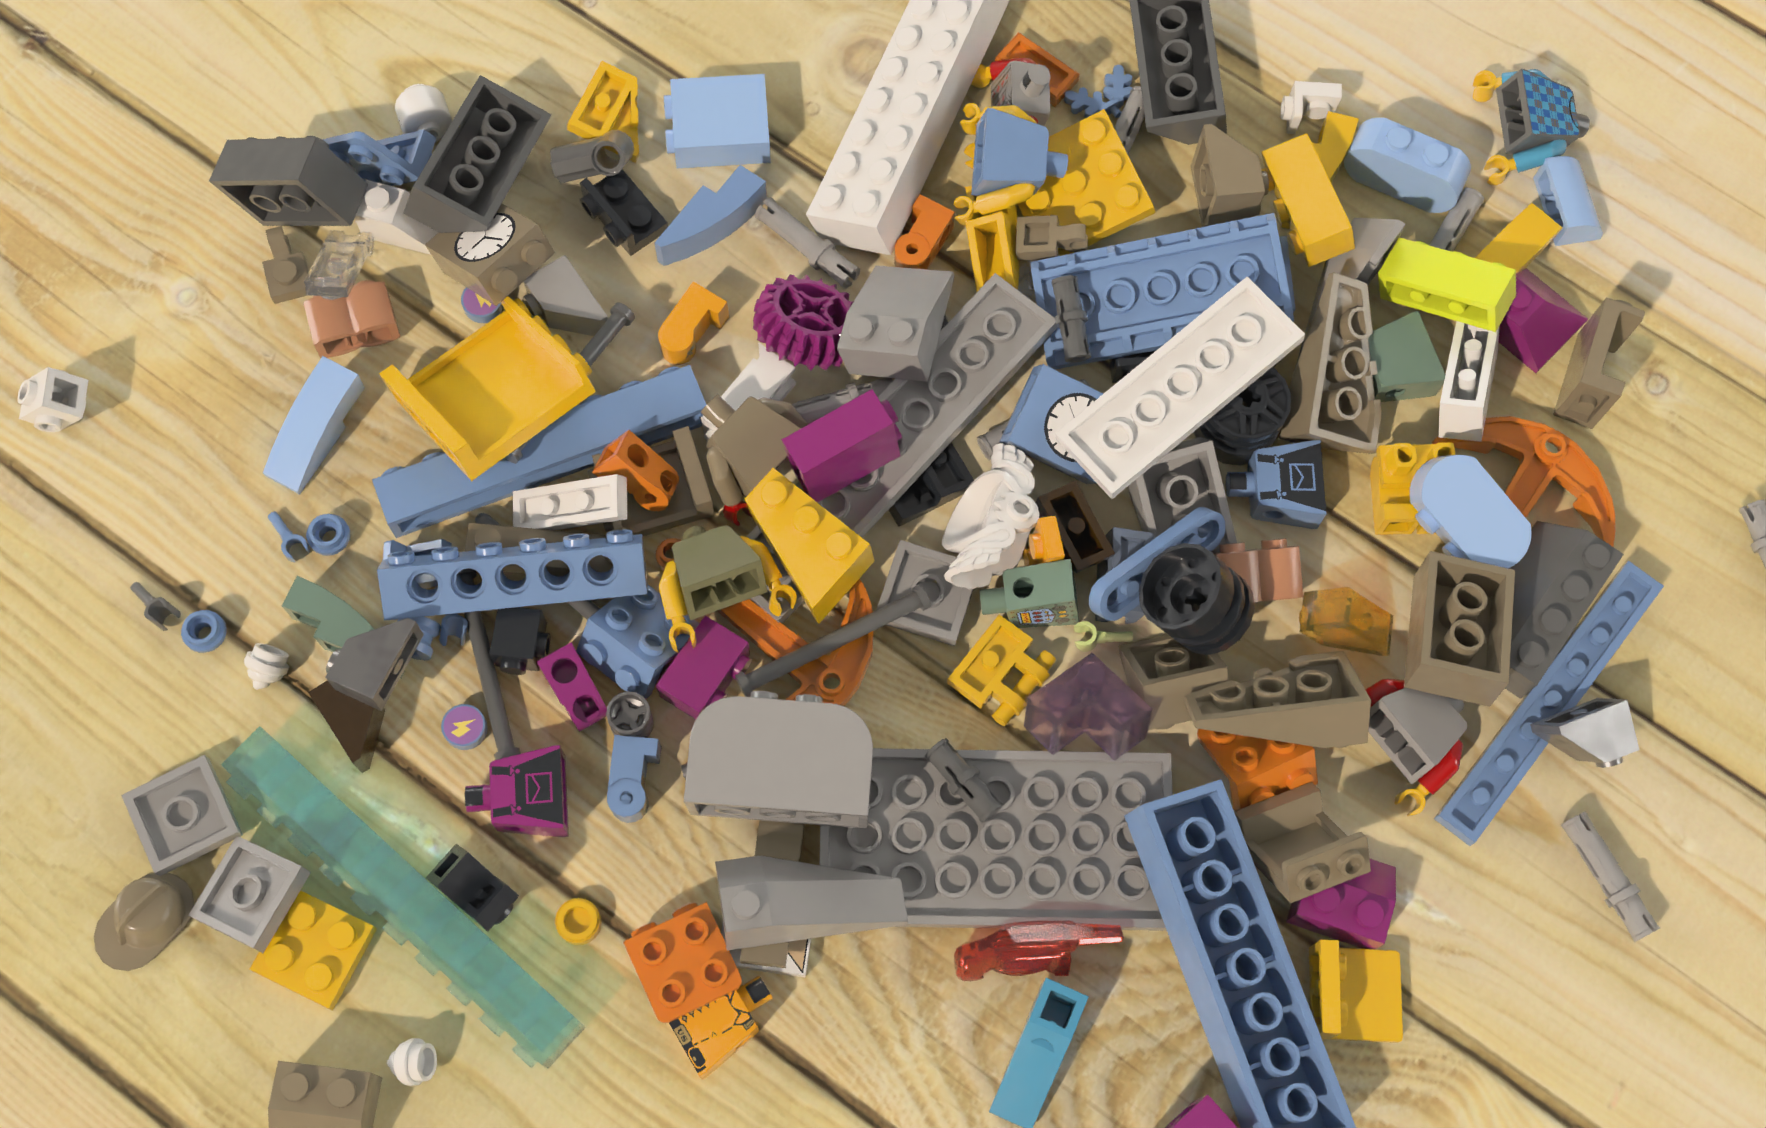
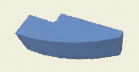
(711, 216)

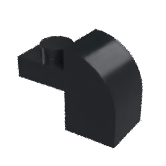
(473, 888)

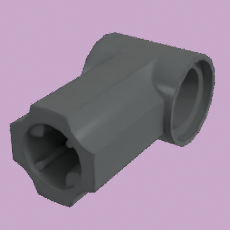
(589, 157)

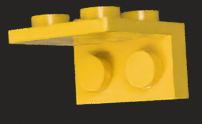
(1355, 993)

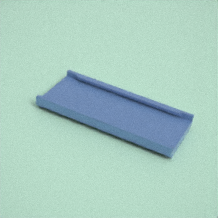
(1157, 285)

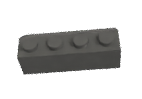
(1178, 68)
(476, 160)
(1551, 595)

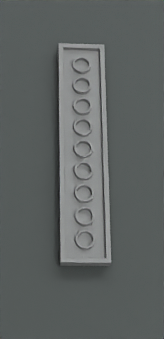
(970, 365)

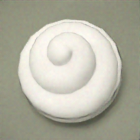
(266, 665)
(413, 1062)

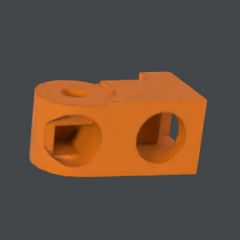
(929, 232)
(647, 473)

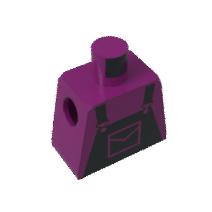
(525, 793)

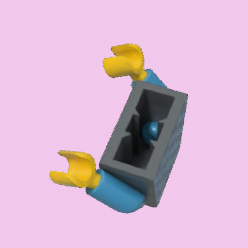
(1534, 116)

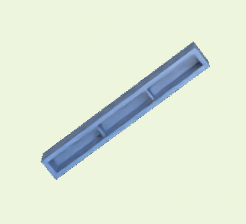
(439, 490)

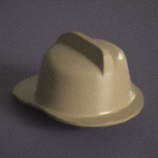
(143, 920)

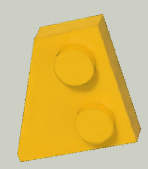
(607, 106)

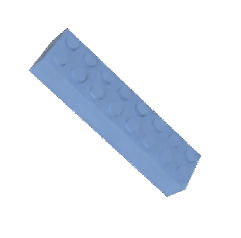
(1236, 962)

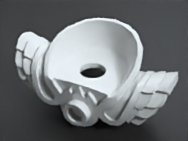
(992, 520)

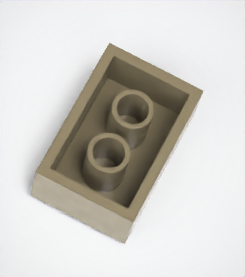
(1460, 629)

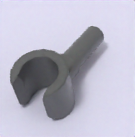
(156, 608)

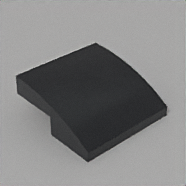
(936, 486)

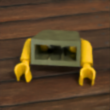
(716, 572)

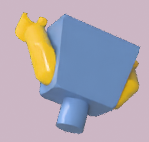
(1008, 159)

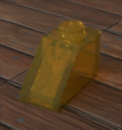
(1346, 621)

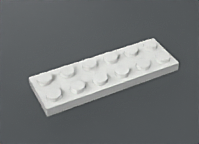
(1179, 387)

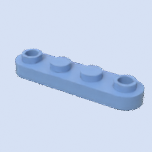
(1119, 588)

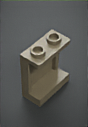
(1585, 390)
(690, 500)
(1300, 844)

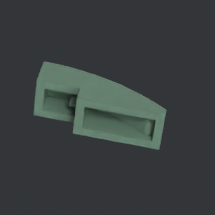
(326, 612)

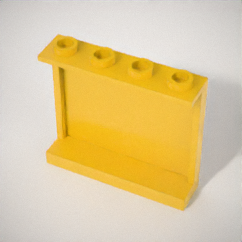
(494, 389)

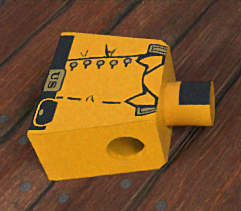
(720, 1027)

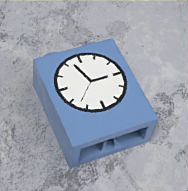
(1042, 410)

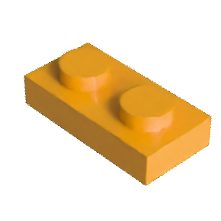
(1044, 543)

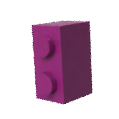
(704, 673)

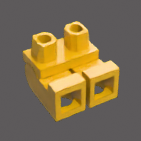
(1391, 481)

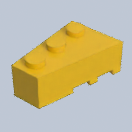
(809, 541)

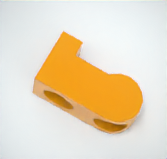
(689, 322)

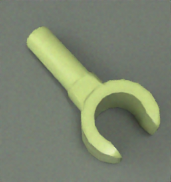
(1099, 636)

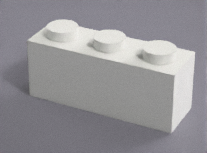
(1468, 382)

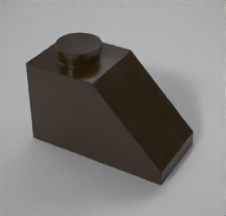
(1078, 527)
(351, 721)

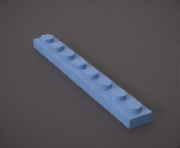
(1561, 688)

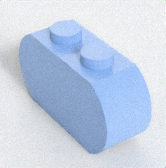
(1407, 165)
(1469, 511)

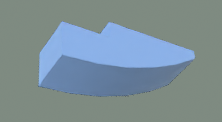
(313, 424)

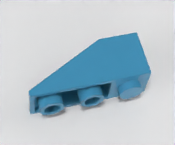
(1038, 1053)

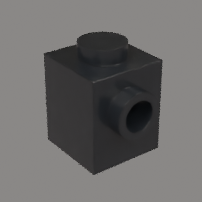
(519, 640)

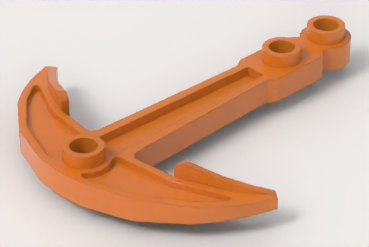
(1539, 466)
(776, 640)

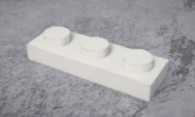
(571, 504)

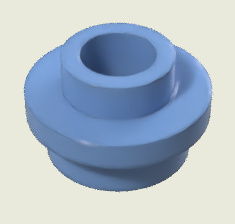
(323, 524)
(197, 621)

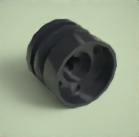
(1243, 429)
(1196, 599)

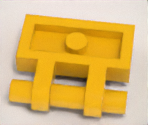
(991, 661)

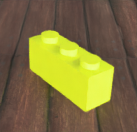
(1447, 284)

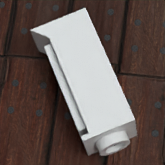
(759, 379)

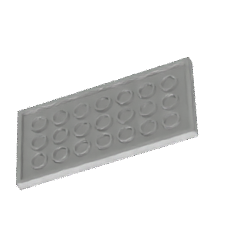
(1044, 856)

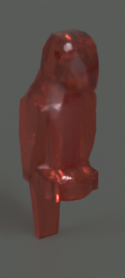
(1030, 948)

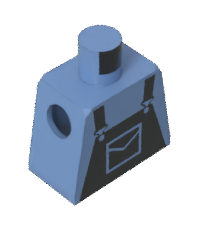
(1283, 484)

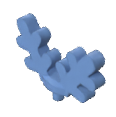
(1116, 90)

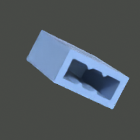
(718, 121)

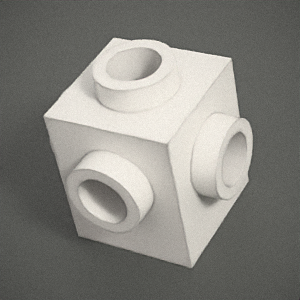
(52, 399)

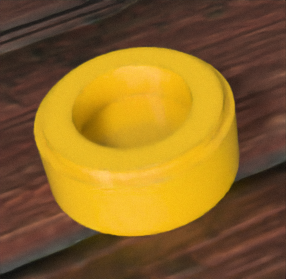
(578, 921)

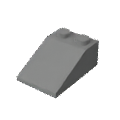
(896, 323)
(1178, 485)

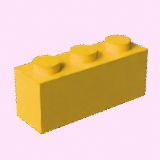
(1307, 201)

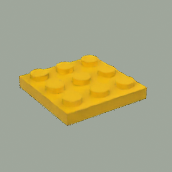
(1098, 183)

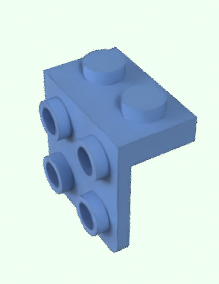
(387, 160)
(631, 641)

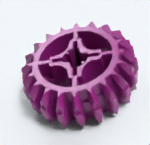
(802, 320)

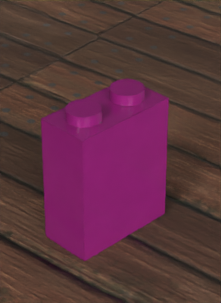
(843, 445)

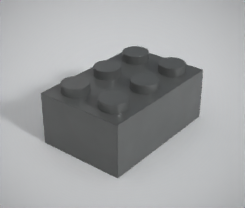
(289, 181)

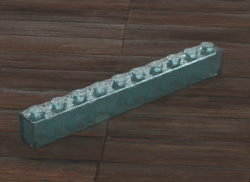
(404, 898)

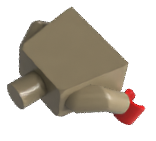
(746, 446)

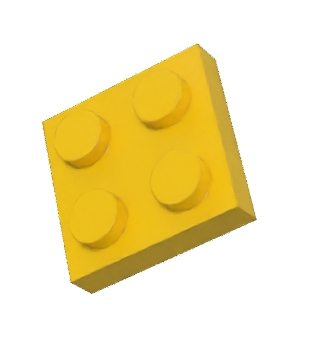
(315, 950)

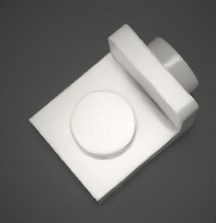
(1309, 100)

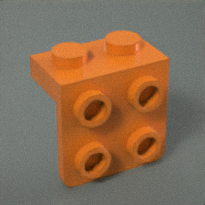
(1259, 766)
(683, 962)

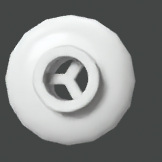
(421, 109)

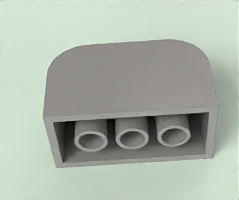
(780, 761)

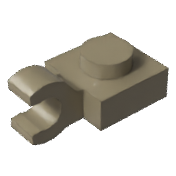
(1042, 236)
(286, 271)

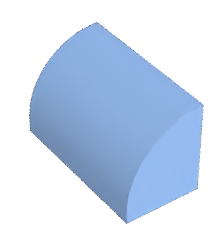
(1567, 200)

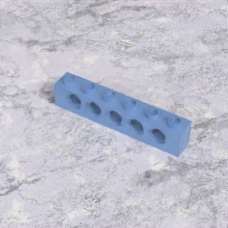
(406, 599)

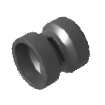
(626, 709)

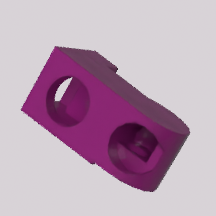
(573, 686)

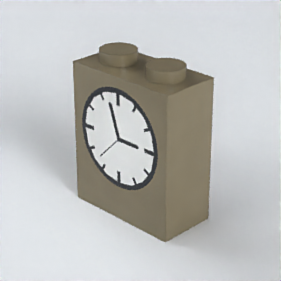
(494, 259)

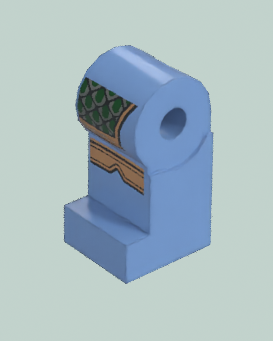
(628, 776)

